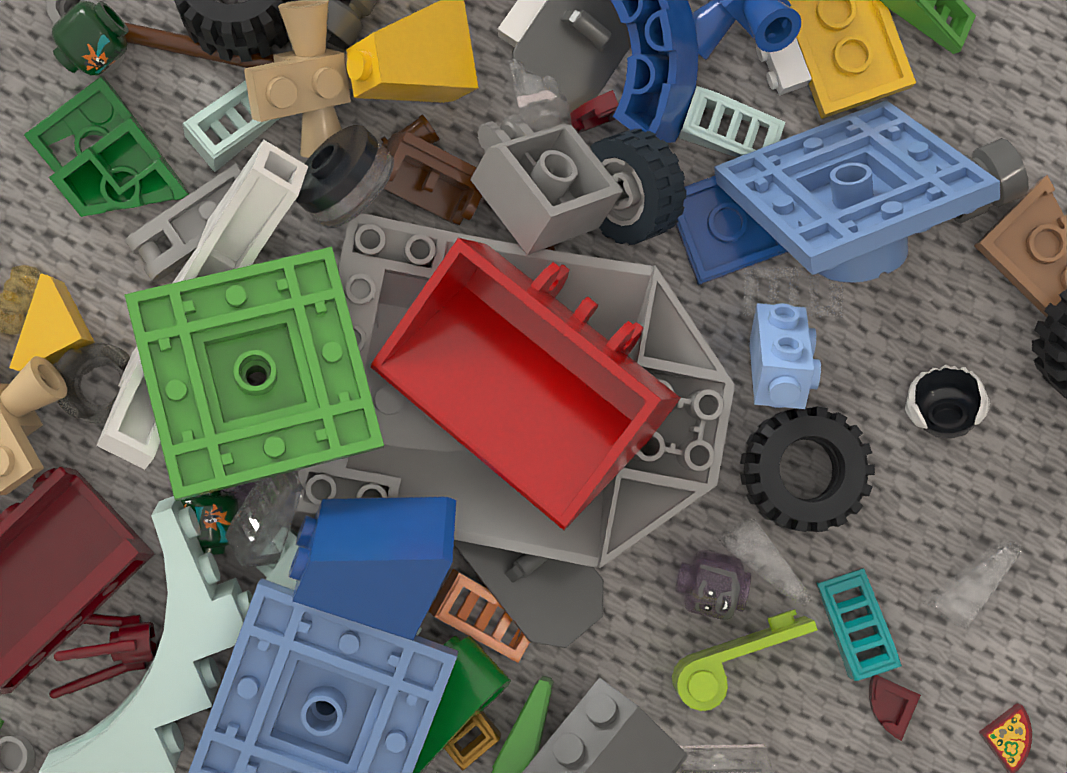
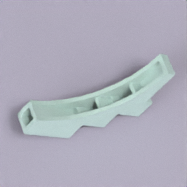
(180, 680)

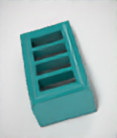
(872, 666)

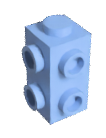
(783, 356)

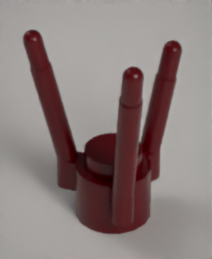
(128, 645)

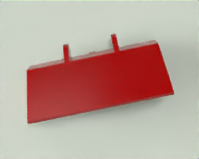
(524, 378)

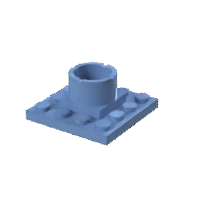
(856, 190)
(320, 694)

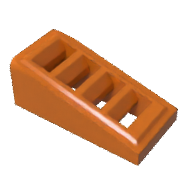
(446, 599)

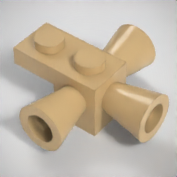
(304, 79)
(31, 389)

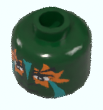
(89, 38)
(214, 516)

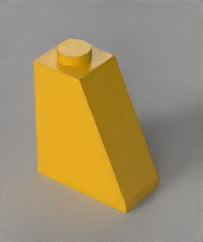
(416, 57)

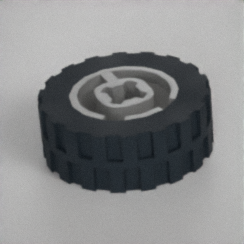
(649, 182)

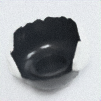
(957, 401)

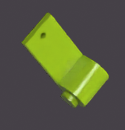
(701, 676)

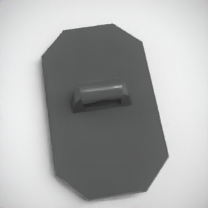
(575, 45)
(542, 595)

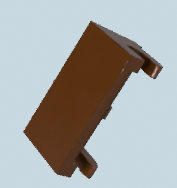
(432, 179)

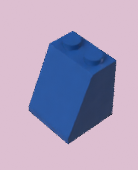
(375, 559)

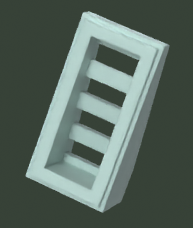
(721, 104)
(230, 144)

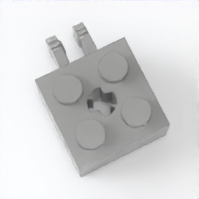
(542, 182)

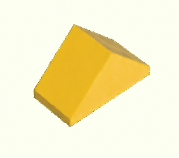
(50, 325)

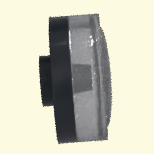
(344, 176)

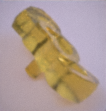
(17, 298)

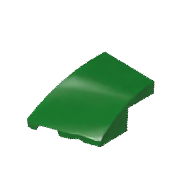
(118, 169)

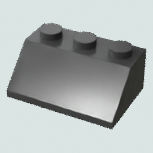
(608, 736)

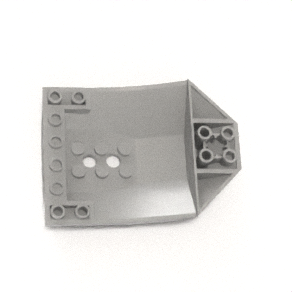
(383, 273)

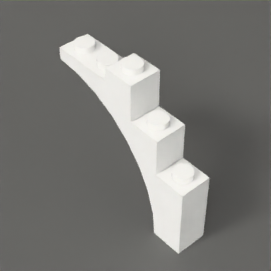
(229, 241)

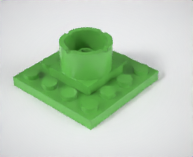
(217, 330)

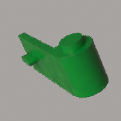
(469, 690)

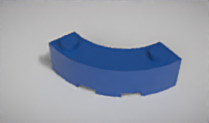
(661, 67)

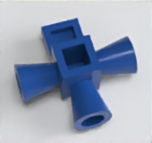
(767, 21)

